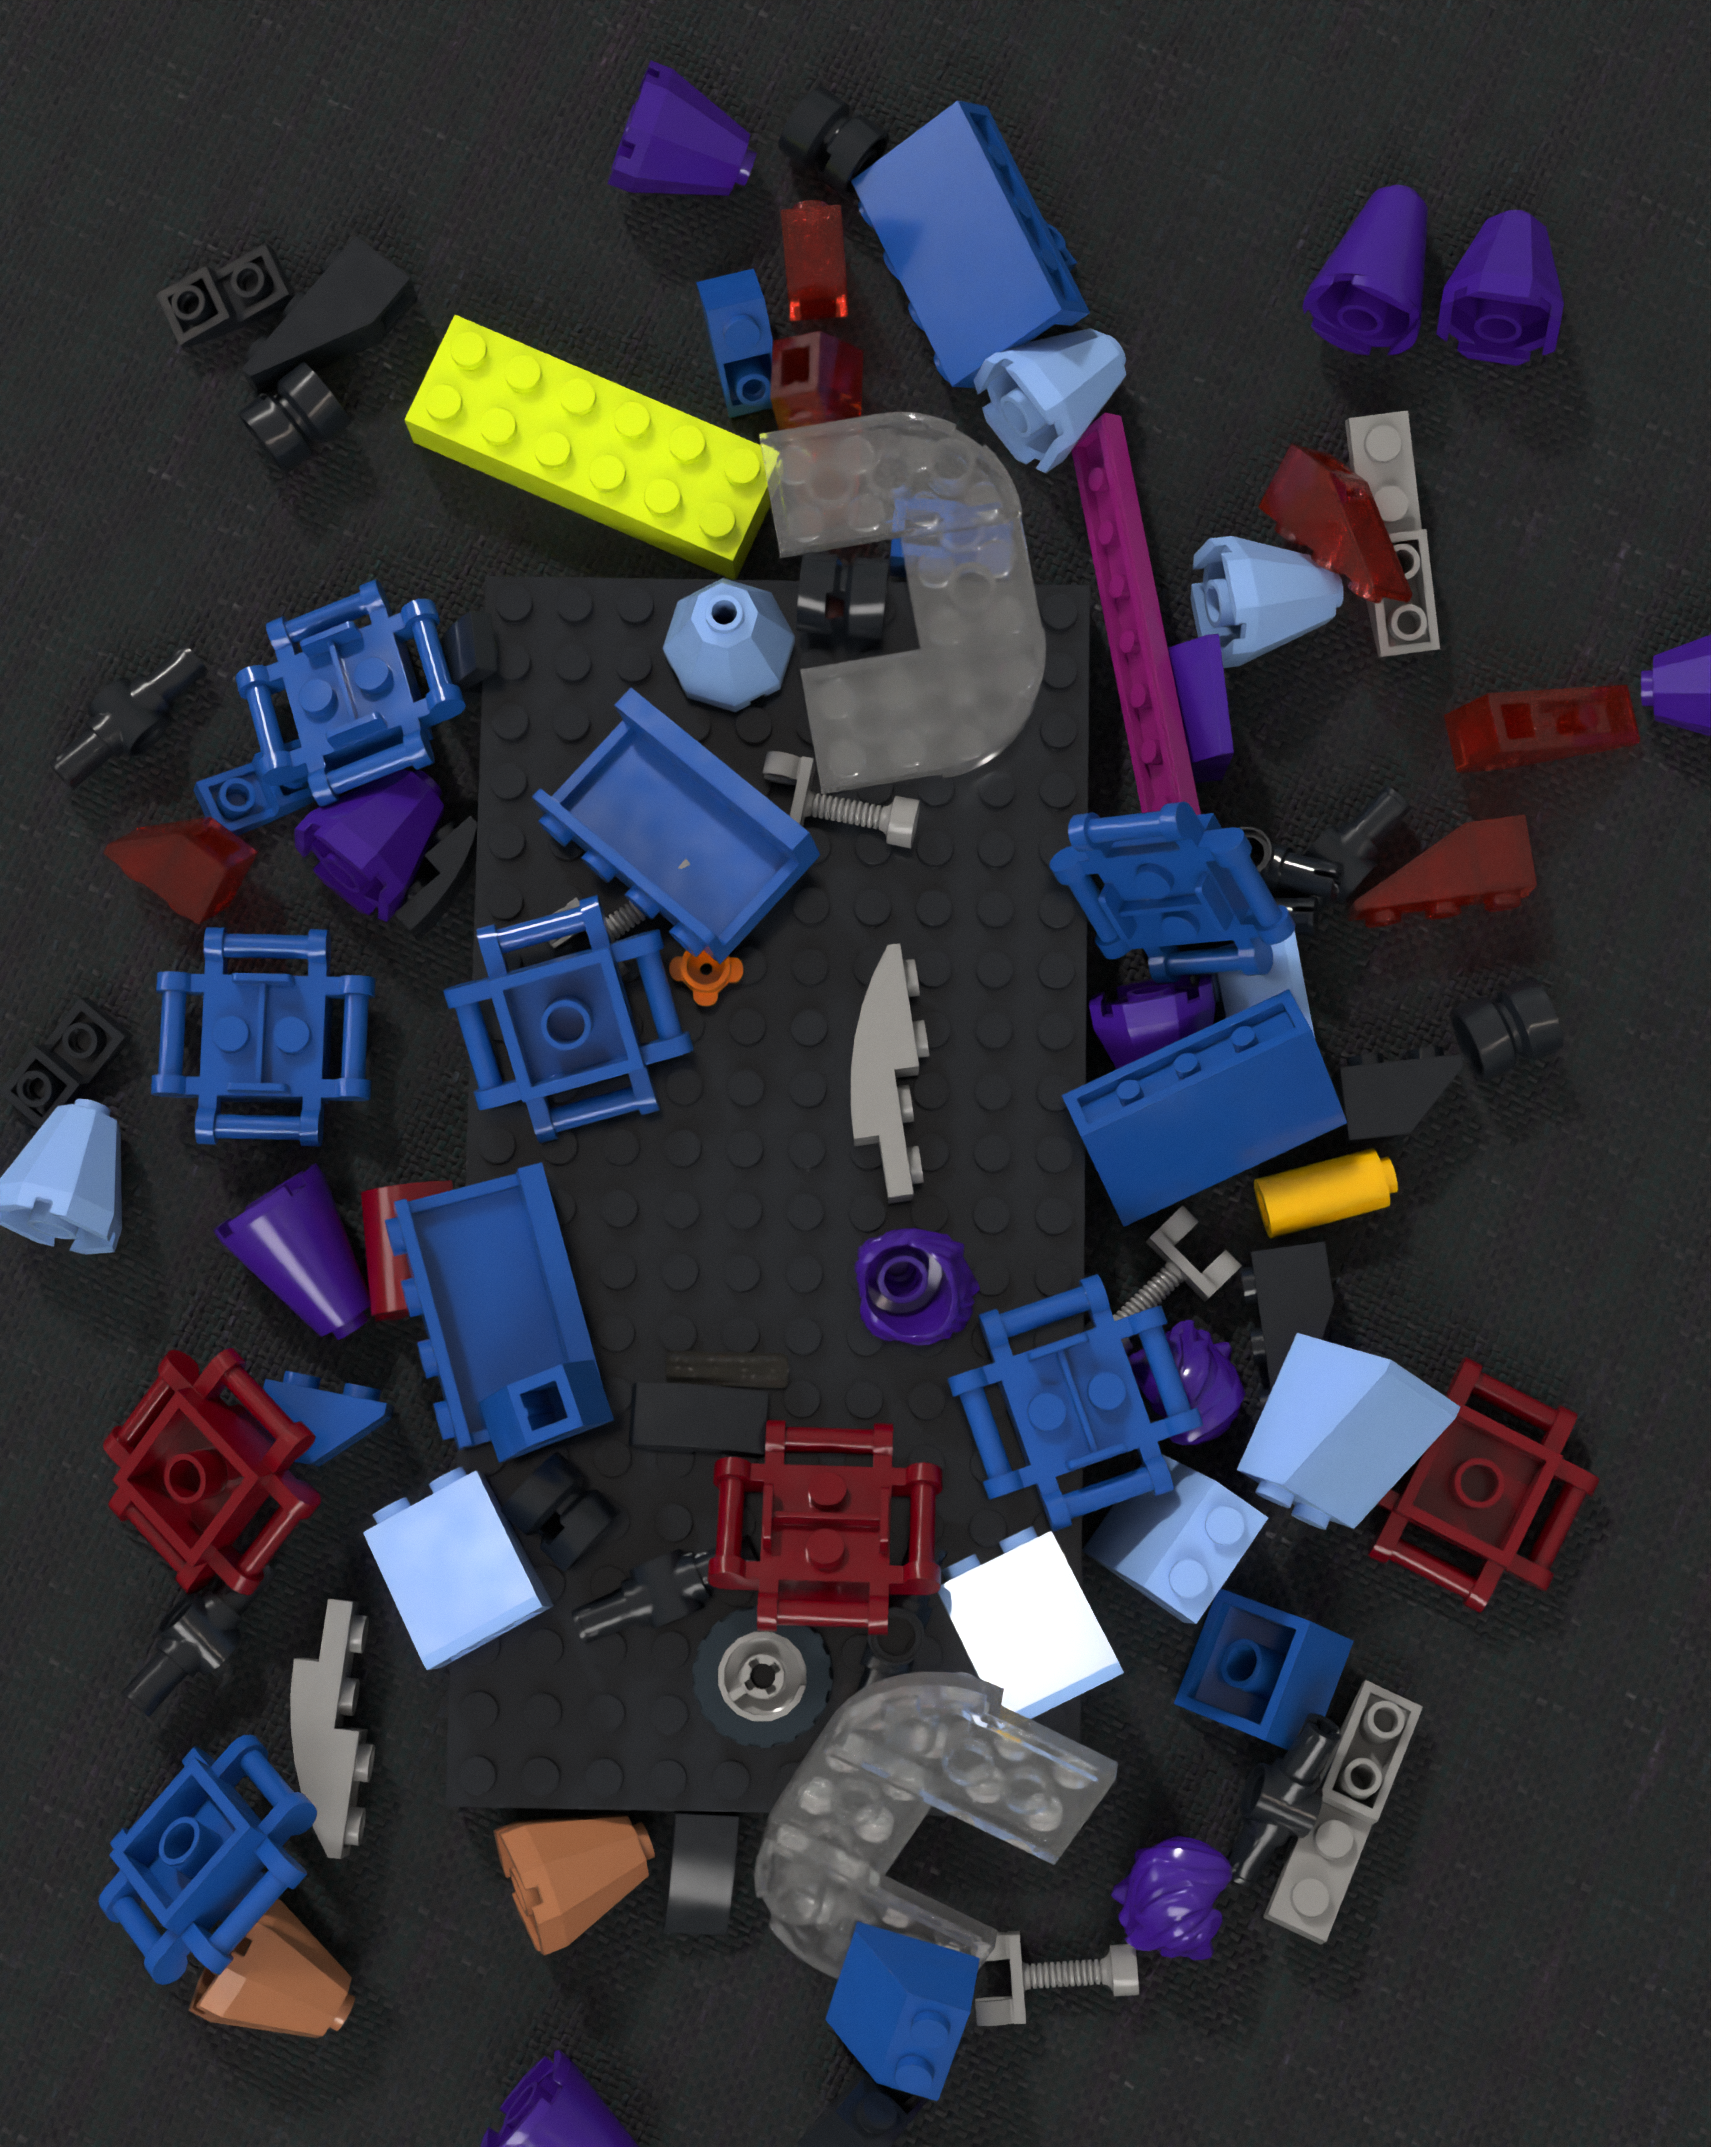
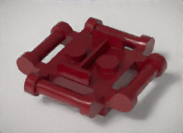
(205, 1468)
(1483, 1490)
(826, 1529)

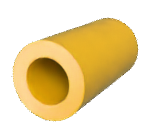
(1325, 1192)

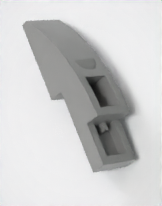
(1383, 457)
(883, 1050)
(326, 1754)
(1354, 1794)

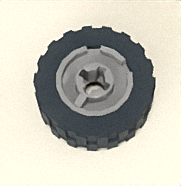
(761, 1714)

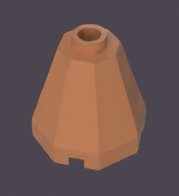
(571, 1871)
(277, 1981)

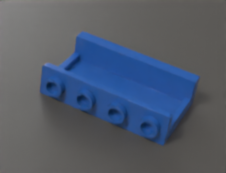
(967, 241)
(663, 799)
(1206, 1107)
(489, 1292)

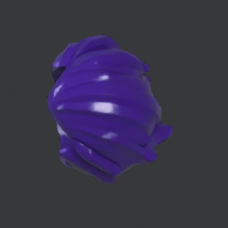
(914, 1286)
(1207, 1378)
(1172, 1898)

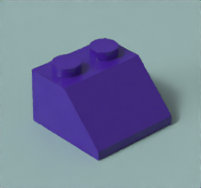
(1203, 705)

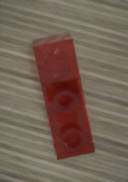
(815, 380)
(1335, 515)
(1469, 866)

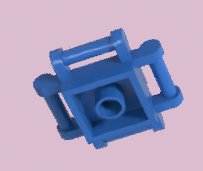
(351, 693)
(1169, 885)
(568, 1020)
(264, 1037)
(1074, 1402)
(202, 1860)

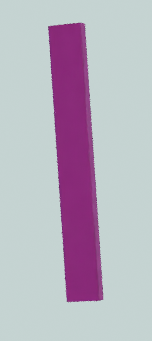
(1133, 617)

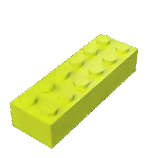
(592, 447)

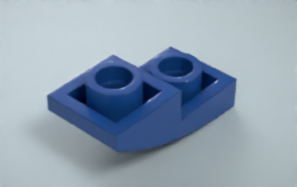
(245, 802)

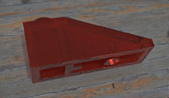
(1539, 726)

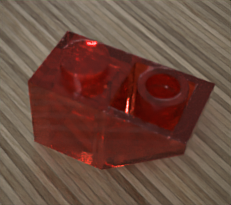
(814, 261)
(187, 863)

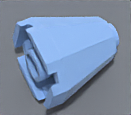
(1050, 392)
(1259, 596)
(729, 644)
(68, 1181)

